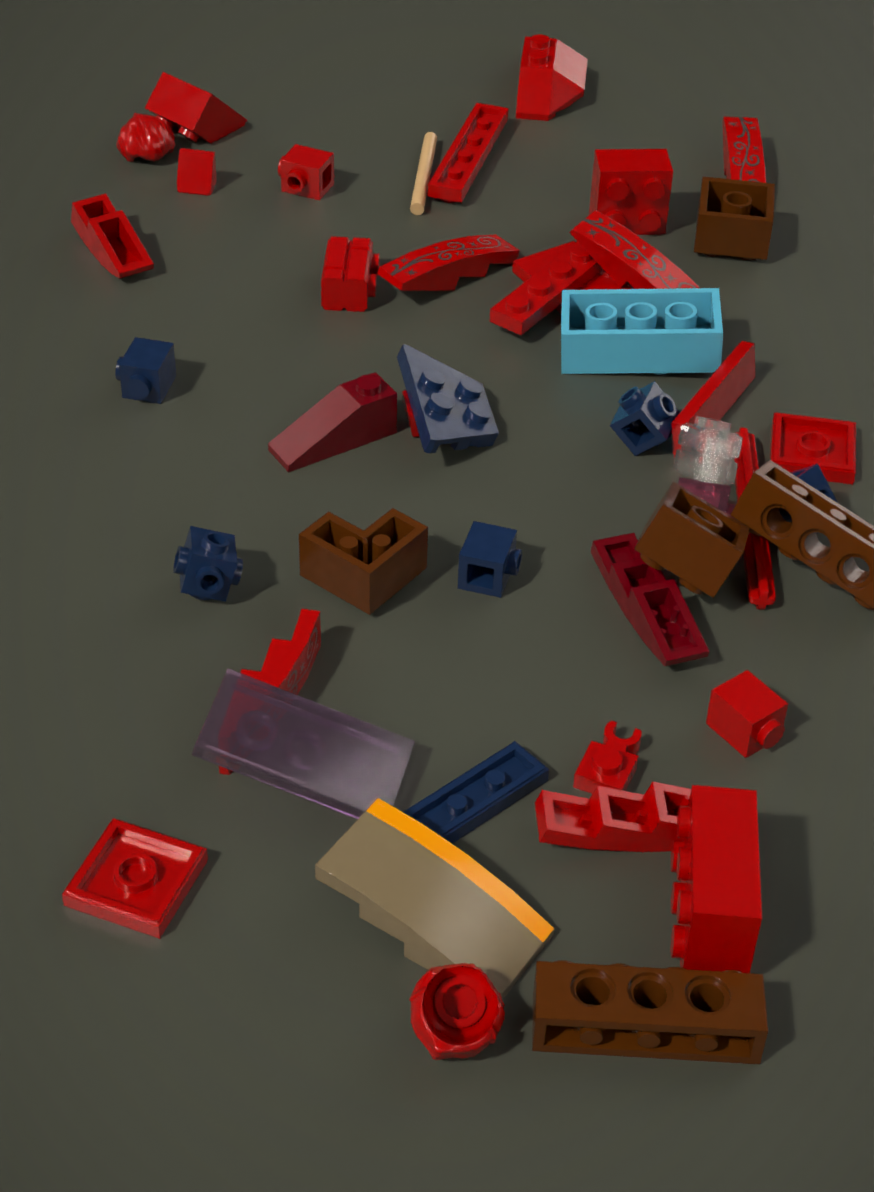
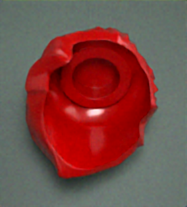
(145, 138)
(456, 1011)

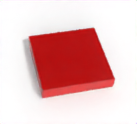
(808, 441)
(135, 878)

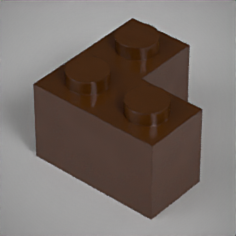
(367, 563)

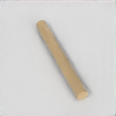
(423, 173)

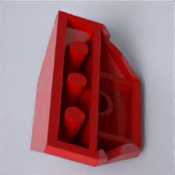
(549, 78)

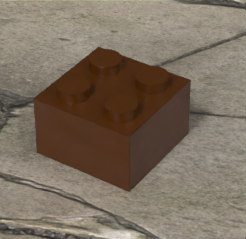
(734, 218)
(692, 541)

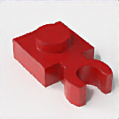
(609, 763)

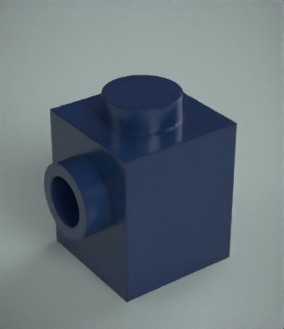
(146, 370)
(488, 559)

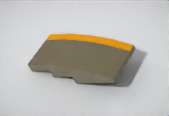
(433, 897)

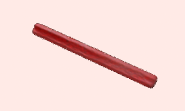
(757, 551)

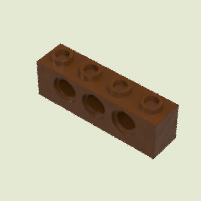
(811, 512)
(672, 1029)

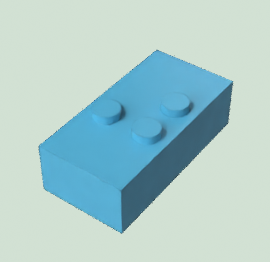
(641, 331)

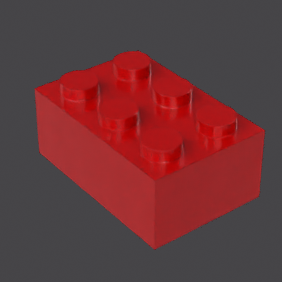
(719, 880)

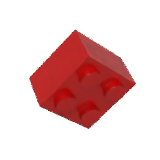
(633, 188)

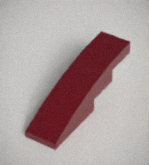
(649, 601)

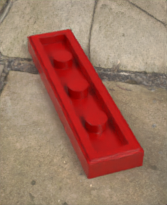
(720, 389)

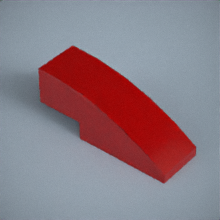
(110, 236)

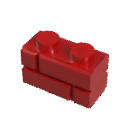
(349, 274)

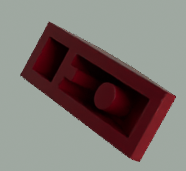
(339, 422)

